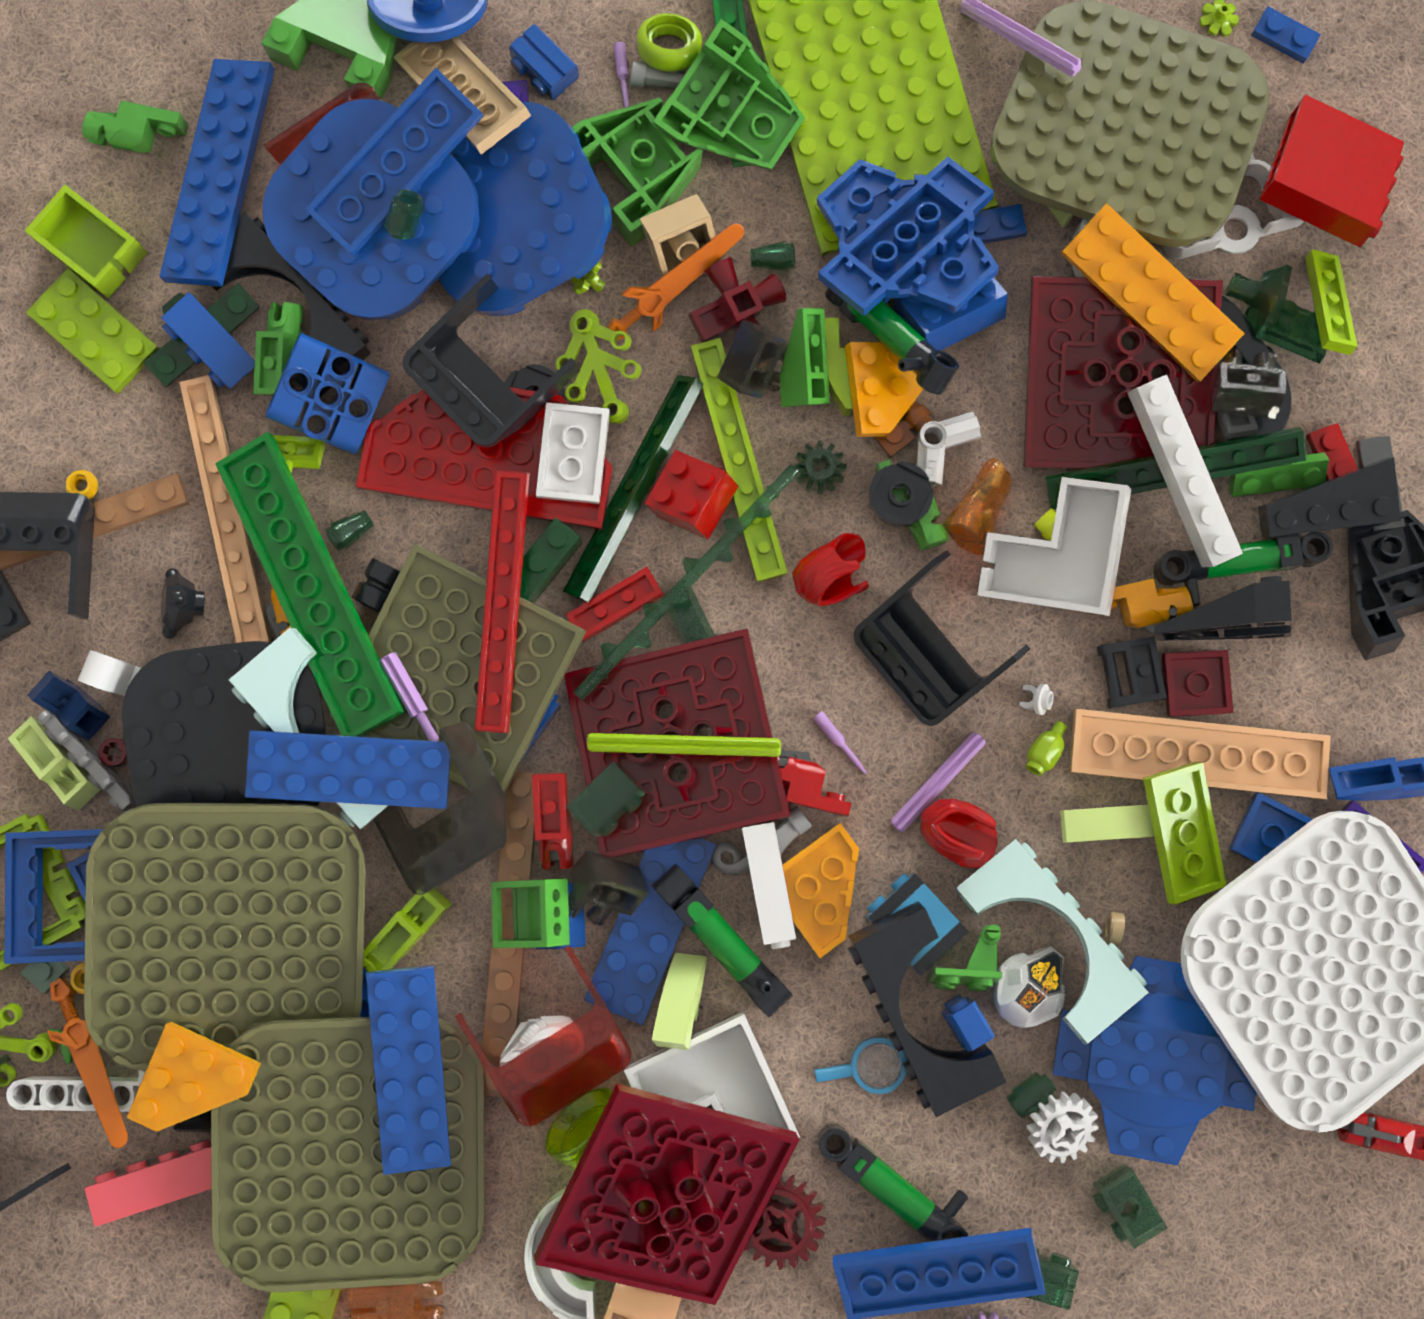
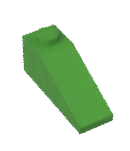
(805, 364)

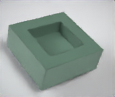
(44, 973)

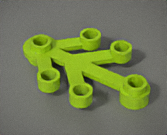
(597, 360)
(22, 1045)

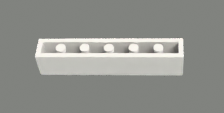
(1184, 472)

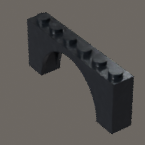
(255, 255)
(943, 1075)

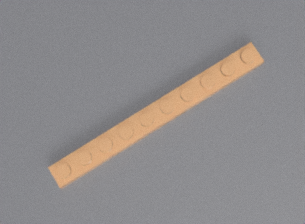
(227, 527)

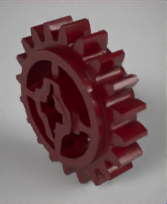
(787, 1231)

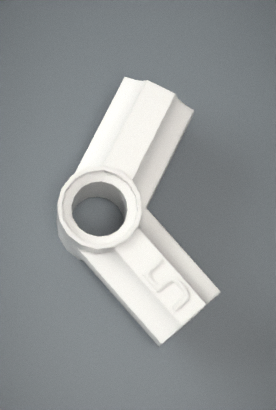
(950, 434)

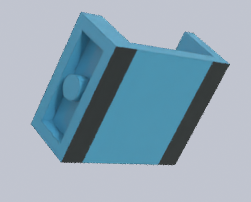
(908, 891)

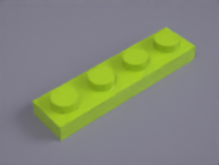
(1330, 302)

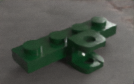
(230, 313)

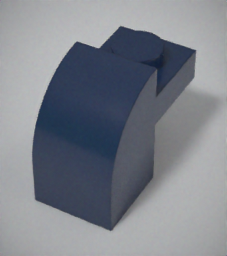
(70, 704)

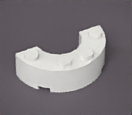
(558, 1290)

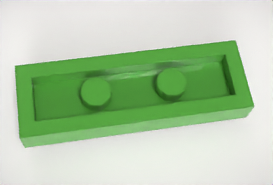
(1281, 477)

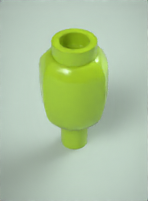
(1046, 750)

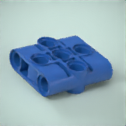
(366, 385)

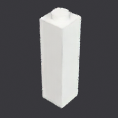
(769, 885)

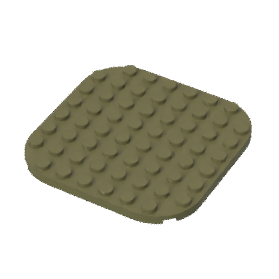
(1146, 125)
(220, 922)
(303, 1168)

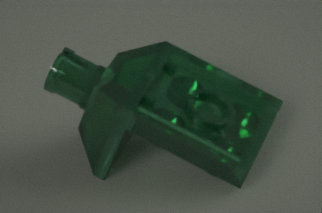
(1276, 318)

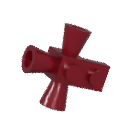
(736, 301)

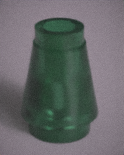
(774, 256)
(348, 530)

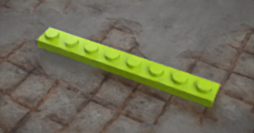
(738, 459)

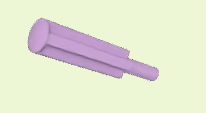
(407, 692)

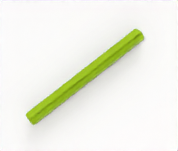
(684, 744)

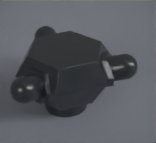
(179, 603)

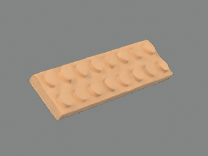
(1231, 754)

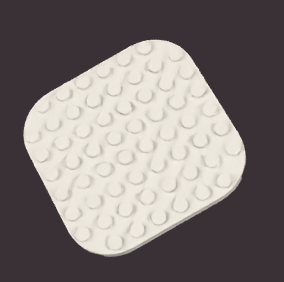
(1317, 969)

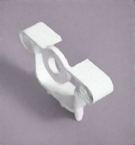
(1283, 221)

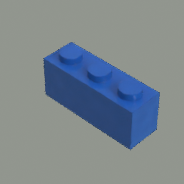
(207, 341)

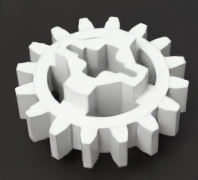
(1062, 1127)

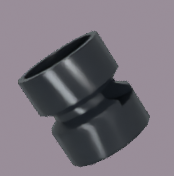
(378, 585)

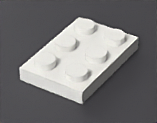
(572, 453)

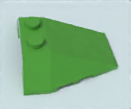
(731, 103)

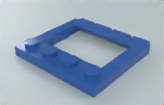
(25, 895)

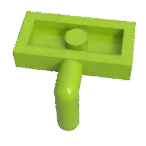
(301, 451)

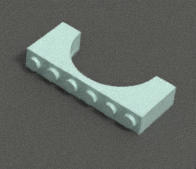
(270, 686)
(1108, 983)

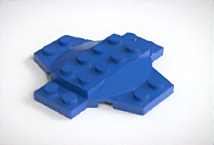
(906, 236)
(1155, 1068)

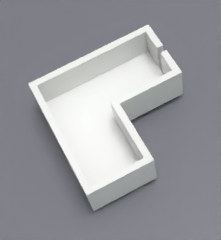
(1078, 563)
(719, 1070)

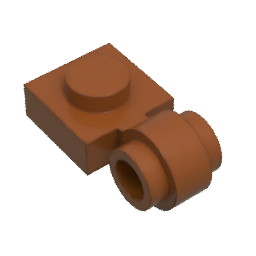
(901, 436)

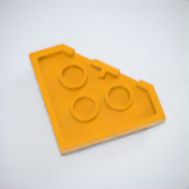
(878, 388)
(822, 888)
(189, 1079)

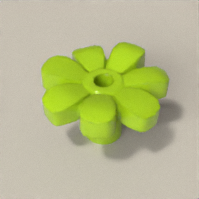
(1219, 18)
(591, 280)

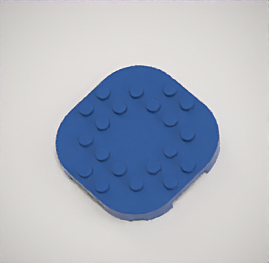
(536, 213)
(387, 272)

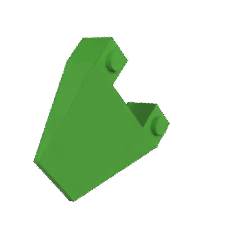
(339, 27)

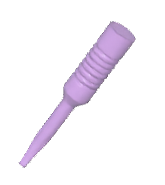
(622, 69)
(836, 737)

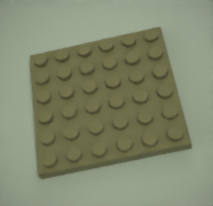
(437, 633)

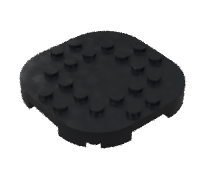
(192, 732)

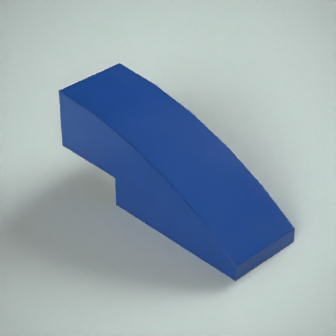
(1379, 780)

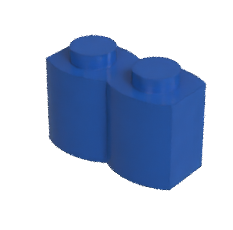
(967, 1022)

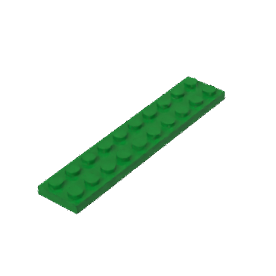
(309, 586)

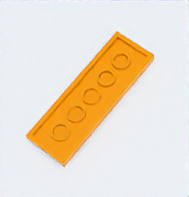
(1152, 293)

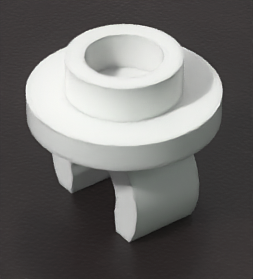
(1041, 700)

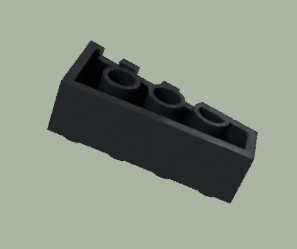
(1345, 501)

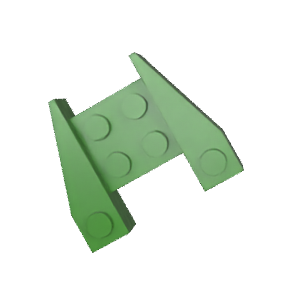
(642, 160)

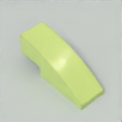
(52, 765)
(1106, 823)
(680, 1001)

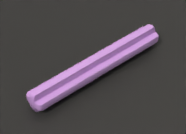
(937, 782)

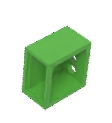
(538, 913)

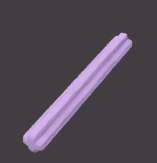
(1021, 36)

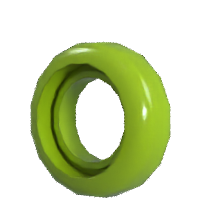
(668, 59)

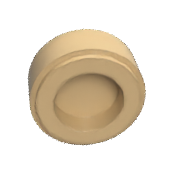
(1114, 928)

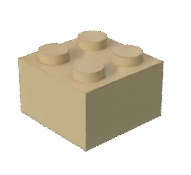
(677, 232)

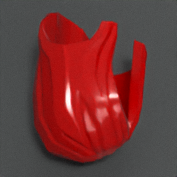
(827, 572)
(959, 832)

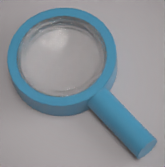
(873, 1065)

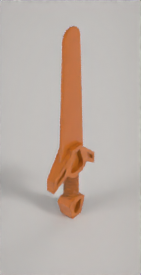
(654, 298)
(89, 1063)

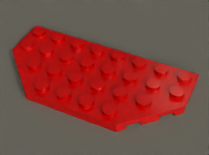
(430, 458)

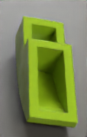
(837, 368)
(404, 930)

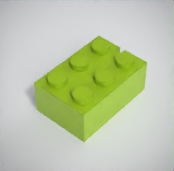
(86, 241)

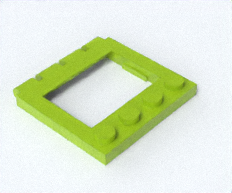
(56, 885)

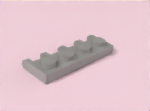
(84, 755)

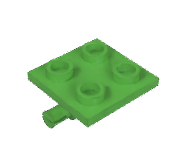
(981, 969)

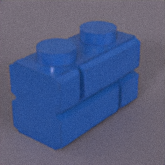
(543, 62)

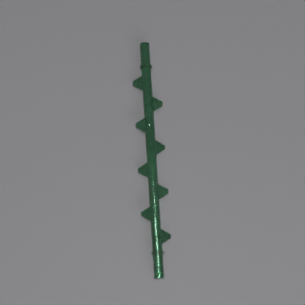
(679, 593)

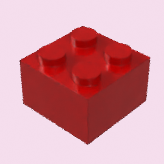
(691, 494)

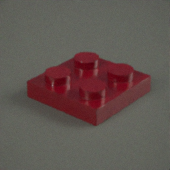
(1197, 683)

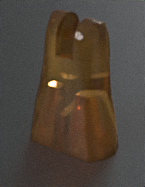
(979, 507)
(395, 1301)

